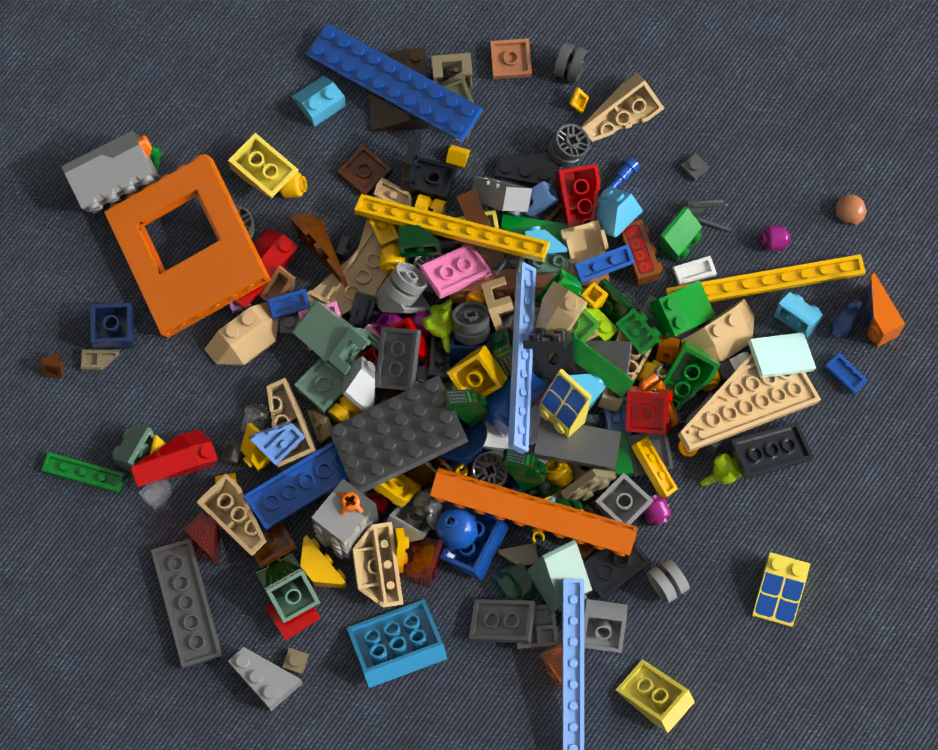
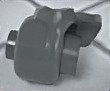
(427, 508)

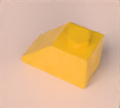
(253, 455)

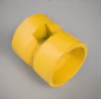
(425, 203)
(343, 410)

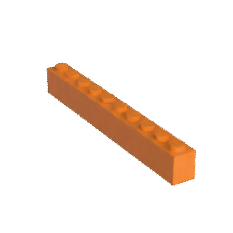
(533, 511)

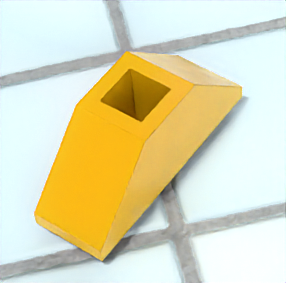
(319, 567)

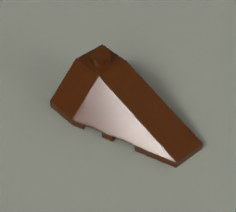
(315, 238)

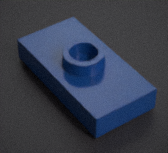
(289, 303)
(845, 373)

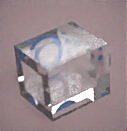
(156, 493)

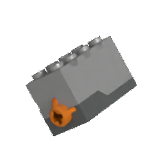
(111, 171)
(344, 519)

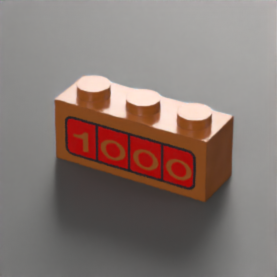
(646, 265)

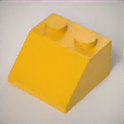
(478, 372)

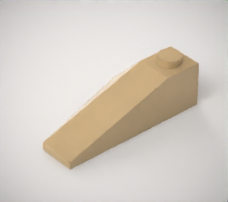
(626, 106)
(559, 309)
(233, 514)

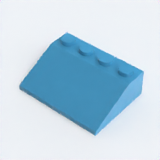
(397, 643)

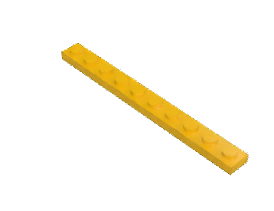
(453, 228)
(781, 278)

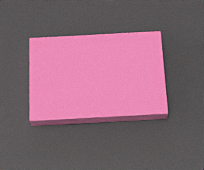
(455, 270)

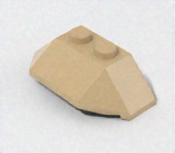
(725, 333)
(244, 337)
(378, 566)

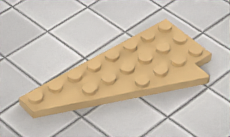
(747, 403)

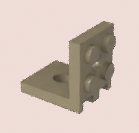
(587, 482)

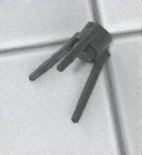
(696, 209)
(513, 260)

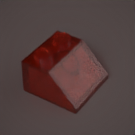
(205, 535)
(425, 561)

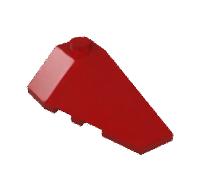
(578, 193)
(275, 251)
(178, 457)

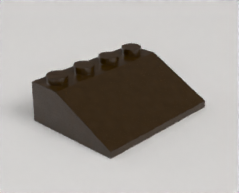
(385, 115)

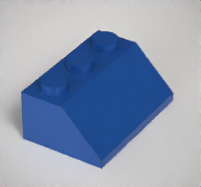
(500, 403)
(479, 555)

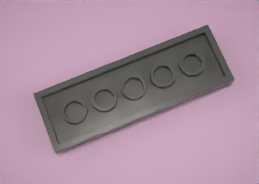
(186, 603)

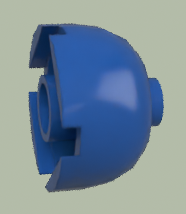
(456, 528)

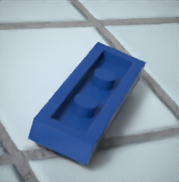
(603, 263)

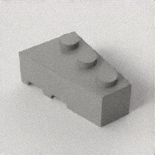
(502, 195)
(264, 678)

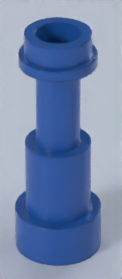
(629, 166)

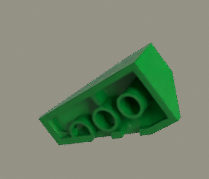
(689, 373)

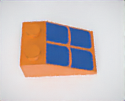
(882, 317)

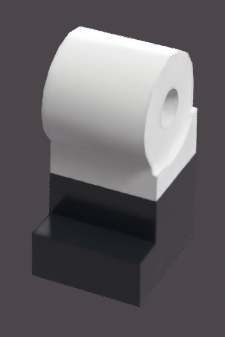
(729, 366)

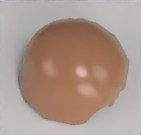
(850, 209)

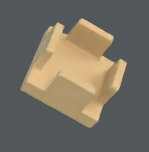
(584, 241)

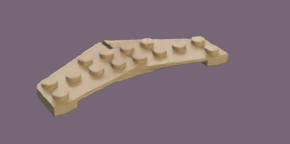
(362, 268)

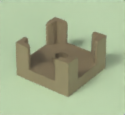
(450, 65)

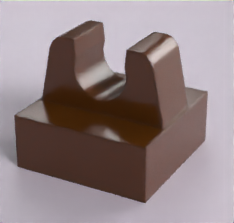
(52, 367)

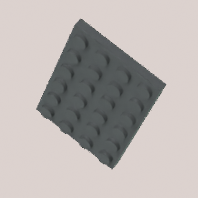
(397, 435)

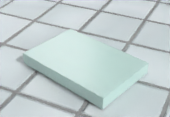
(781, 355)

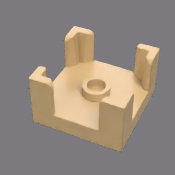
(500, 306)

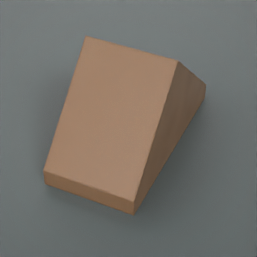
(280, 284)

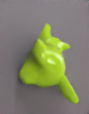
(441, 322)
(724, 471)

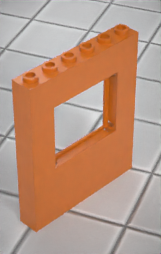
(203, 280)

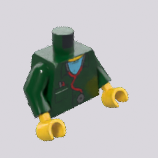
(553, 494)

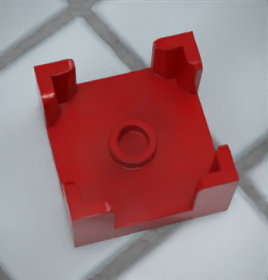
(648, 411)

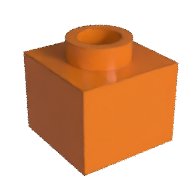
(667, 349)

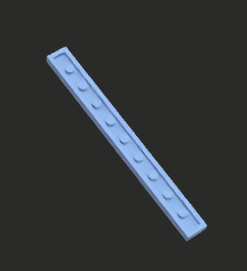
(522, 360)
(572, 664)

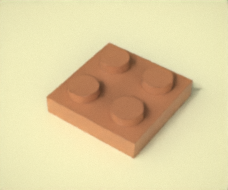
(511, 58)

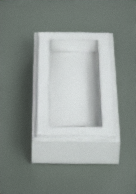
(694, 271)

